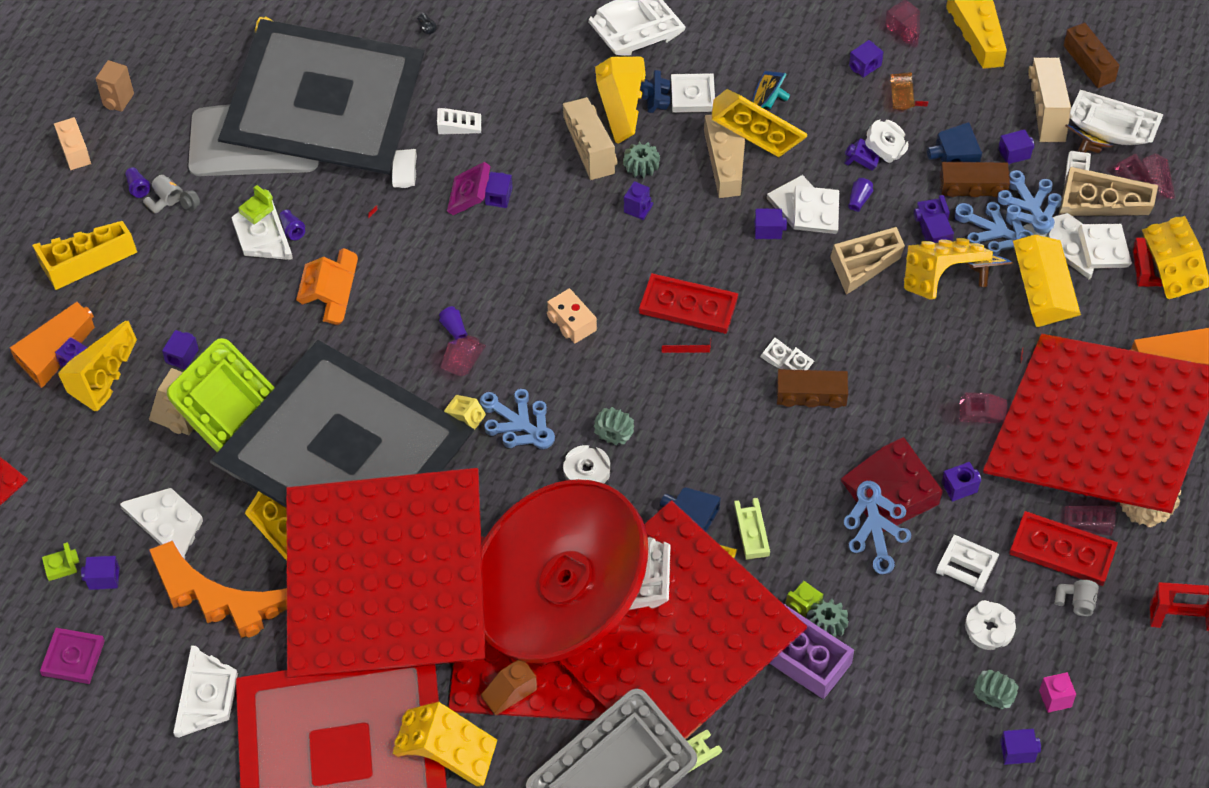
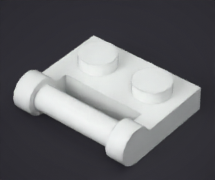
(971, 557)

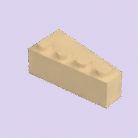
(1050, 99)
(590, 138)
(726, 157)
(1105, 195)

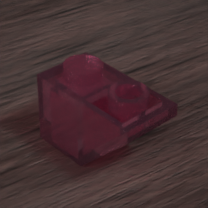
(904, 21)
(462, 355)
(982, 408)

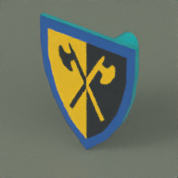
(768, 89)

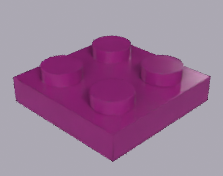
(468, 188)
(72, 655)

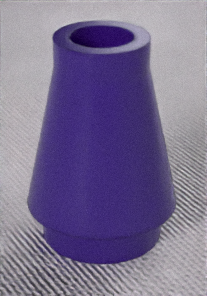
(137, 184)
(860, 193)
(293, 227)
(452, 321)

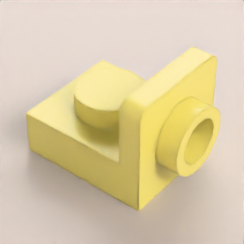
(466, 410)

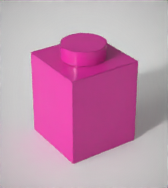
(1057, 692)

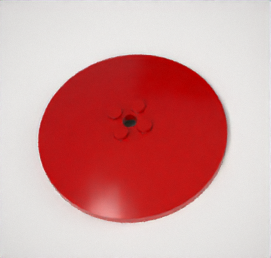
(541, 539)

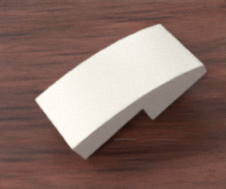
(404, 168)
(785, 358)

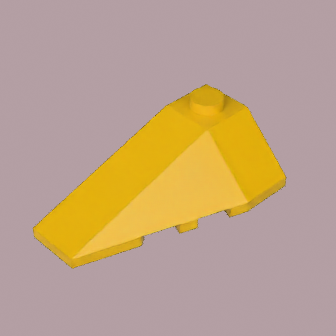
(620, 89)
(95, 368)

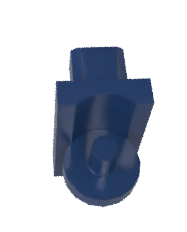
(652, 92)

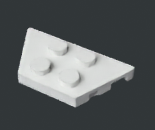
(1067, 232)
(263, 238)
(165, 518)
(205, 693)

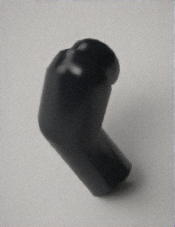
(429, 25)

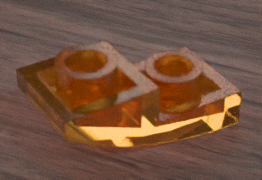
(902, 91)

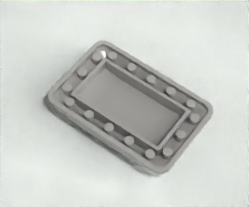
(215, 158)
(621, 749)

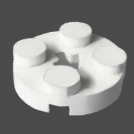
(890, 149)
(591, 457)
(995, 613)

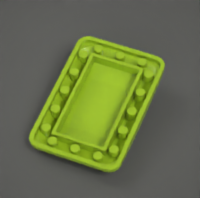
(219, 392)

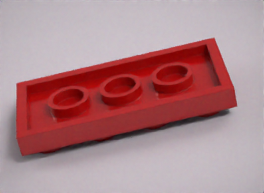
(688, 303)
(1063, 548)

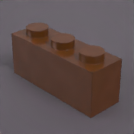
(1091, 55)
(974, 178)
(812, 388)

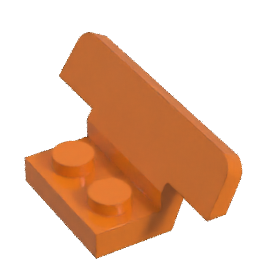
(330, 283)

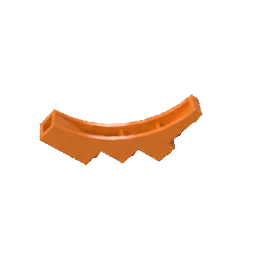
(216, 601)

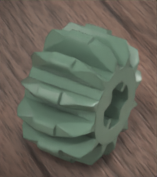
(641, 159)
(614, 426)
(837, 616)
(995, 689)

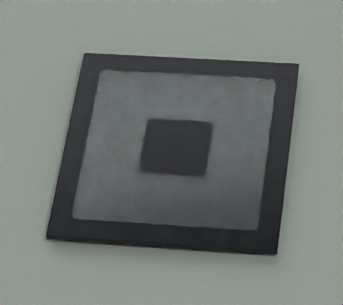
(322, 96)
(338, 425)

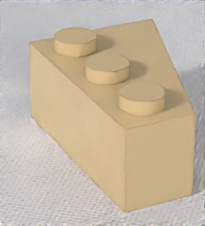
(866, 257)
(163, 410)

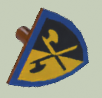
(1089, 142)
(982, 267)

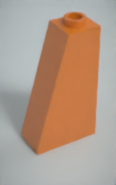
(1186, 346)
(38, 349)

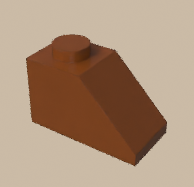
(509, 687)

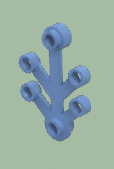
(1040, 221)
(996, 230)
(518, 422)
(875, 523)

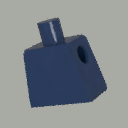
(956, 145)
(697, 505)

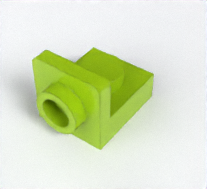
(257, 206)
(61, 563)
(803, 598)

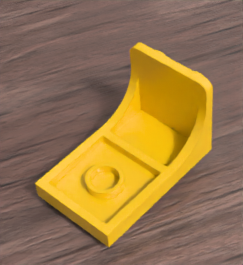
(1177, 257)
(930, 259)
(448, 739)

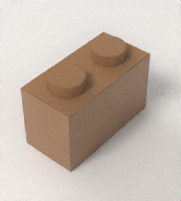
(114, 86)

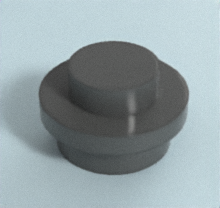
(189, 200)

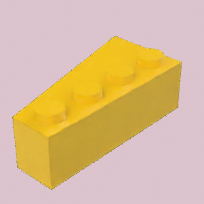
(981, 29)
(84, 253)

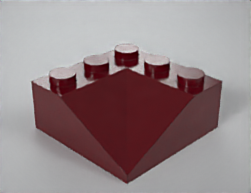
(900, 478)

